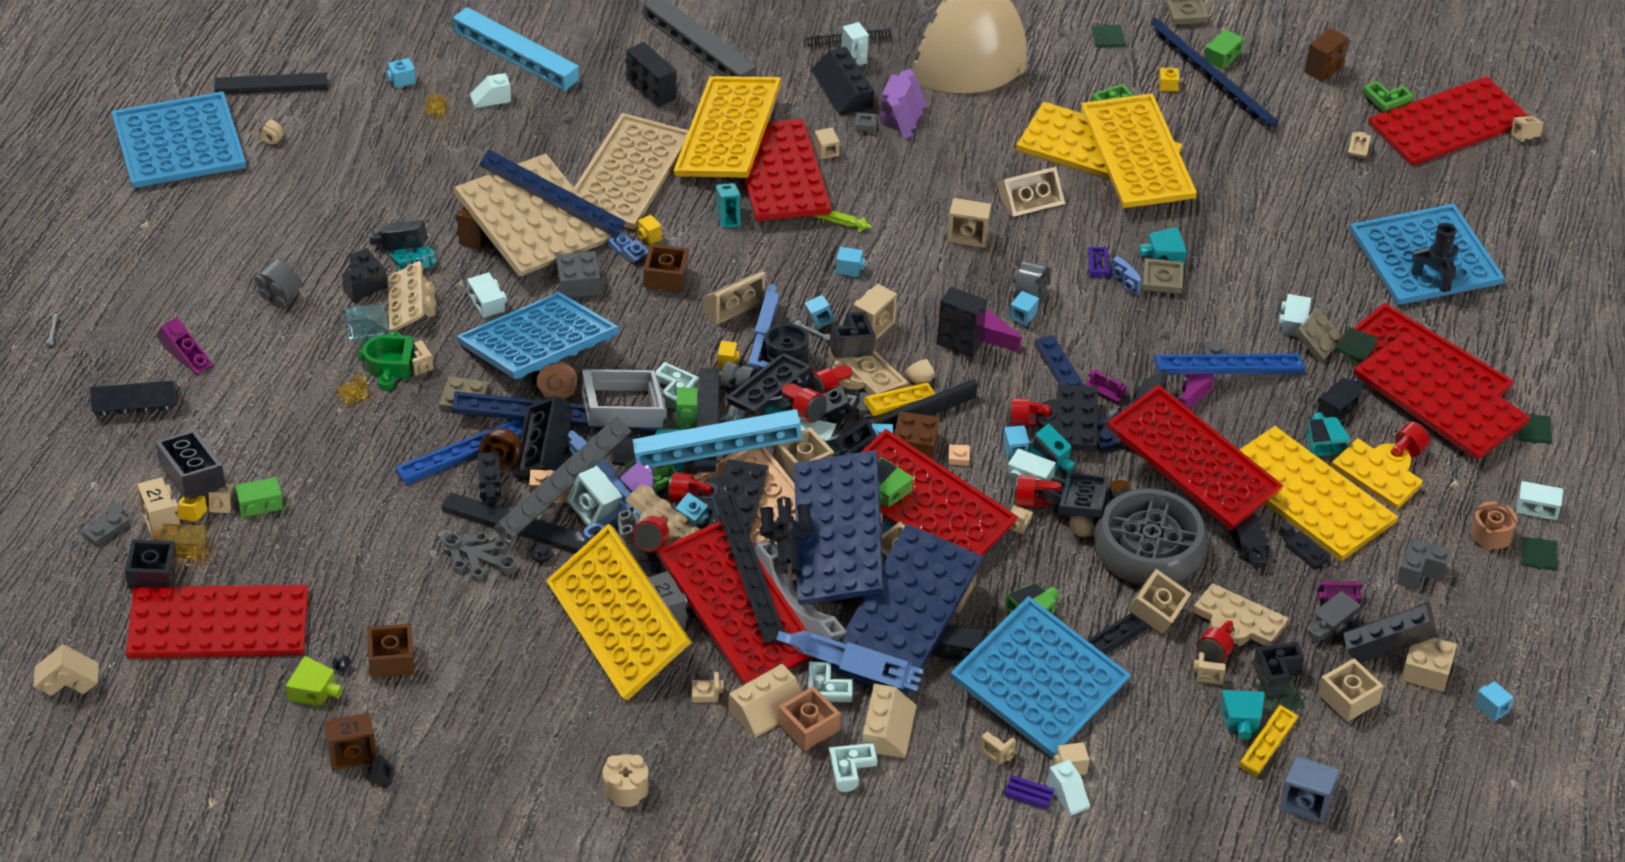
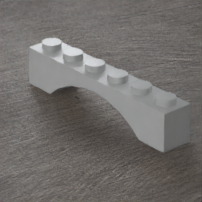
(811, 618)

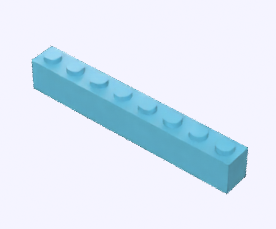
(516, 48)
(718, 439)

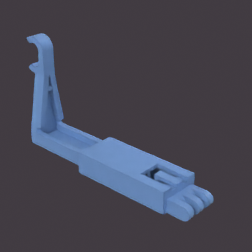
(763, 325)
(576, 443)
(854, 658)

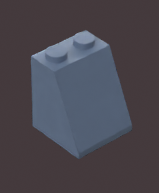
(1309, 789)

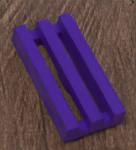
(1098, 272)
(1030, 789)

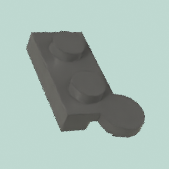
(106, 526)

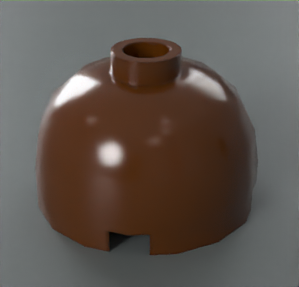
(506, 443)

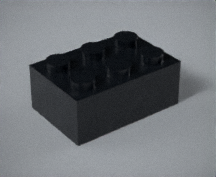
(651, 74)
(961, 321)

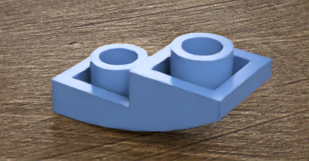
(626, 248)
(1130, 279)

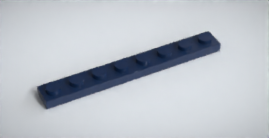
(552, 193)
(1066, 375)

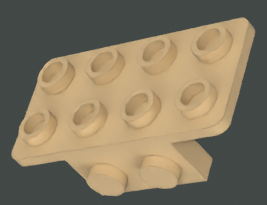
(409, 296)

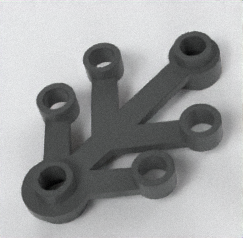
(454, 544)

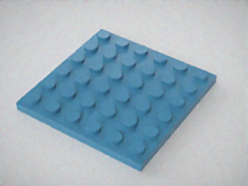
(178, 139)
(1393, 239)
(537, 335)
(1040, 676)

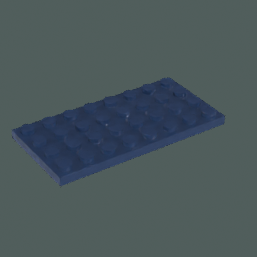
(846, 546)
(920, 594)

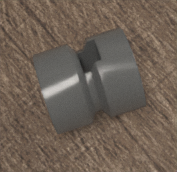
(734, 376)

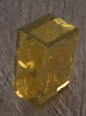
(189, 539)

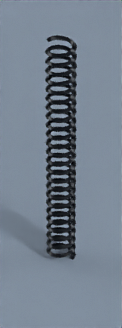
(836, 36)

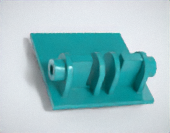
(408, 256)

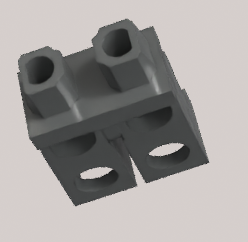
(627, 523)

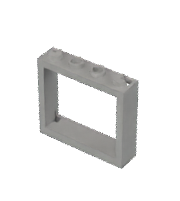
(623, 381)

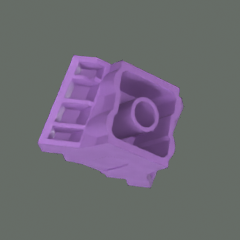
(902, 103)

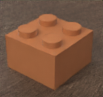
(809, 718)

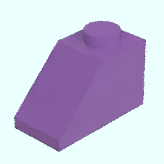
(638, 475)

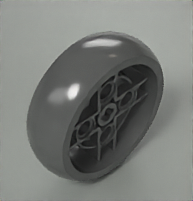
(1148, 533)

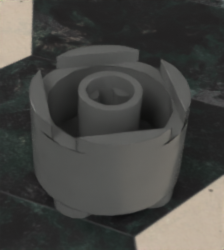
(1032, 279)
(278, 282)

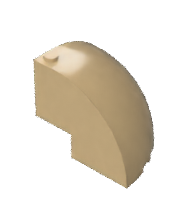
(972, 47)

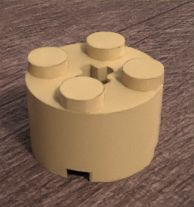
(625, 779)

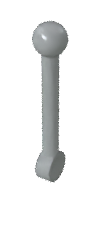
(826, 338)
(50, 342)

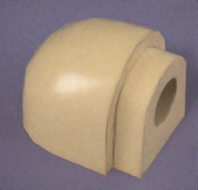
(271, 132)
(920, 372)
(1082, 526)

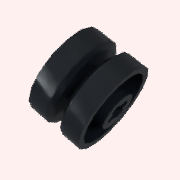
(789, 340)

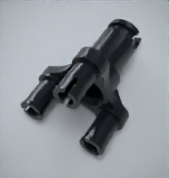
(1439, 256)
(786, 531)

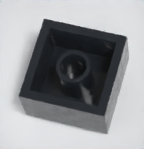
(151, 563)

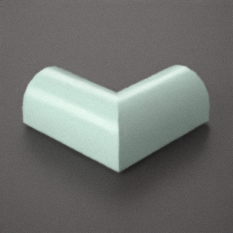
(673, 378)
(832, 689)
(846, 760)

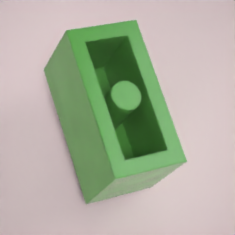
(1223, 49)
(686, 408)
(258, 497)

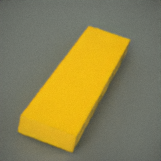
(891, 400)
(1268, 741)

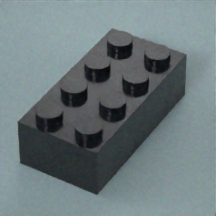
(190, 464)

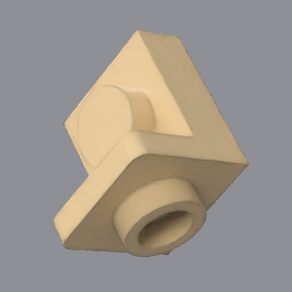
(1359, 144)
(422, 359)
(221, 500)
(1023, 519)
(1208, 671)
(707, 690)
(995, 749)

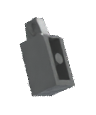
(1334, 617)

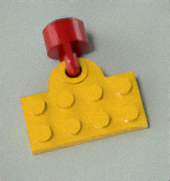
(1386, 467)

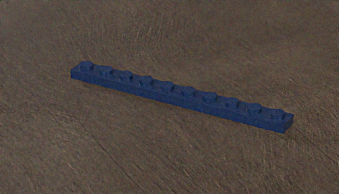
(1218, 77)
(516, 409)

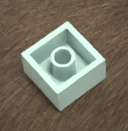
(593, 496)

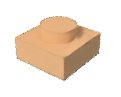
(959, 455)

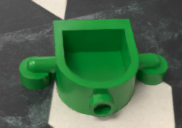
(388, 358)

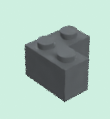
(1422, 560)

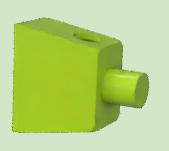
(312, 683)

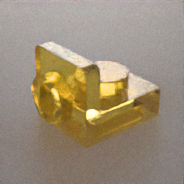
(436, 104)
(353, 390)

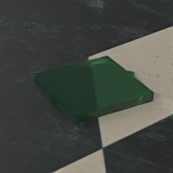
(1108, 35)
(1356, 344)
(1537, 430)
(1539, 553)
(1289, 701)

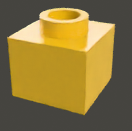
(1169, 79)
(649, 230)
(728, 352)
(191, 508)

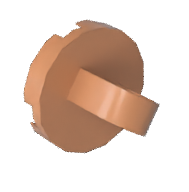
(557, 380)

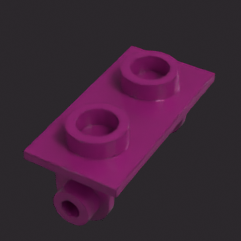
(1110, 388)
(1331, 588)

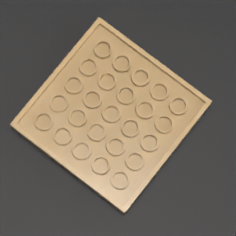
(523, 225)

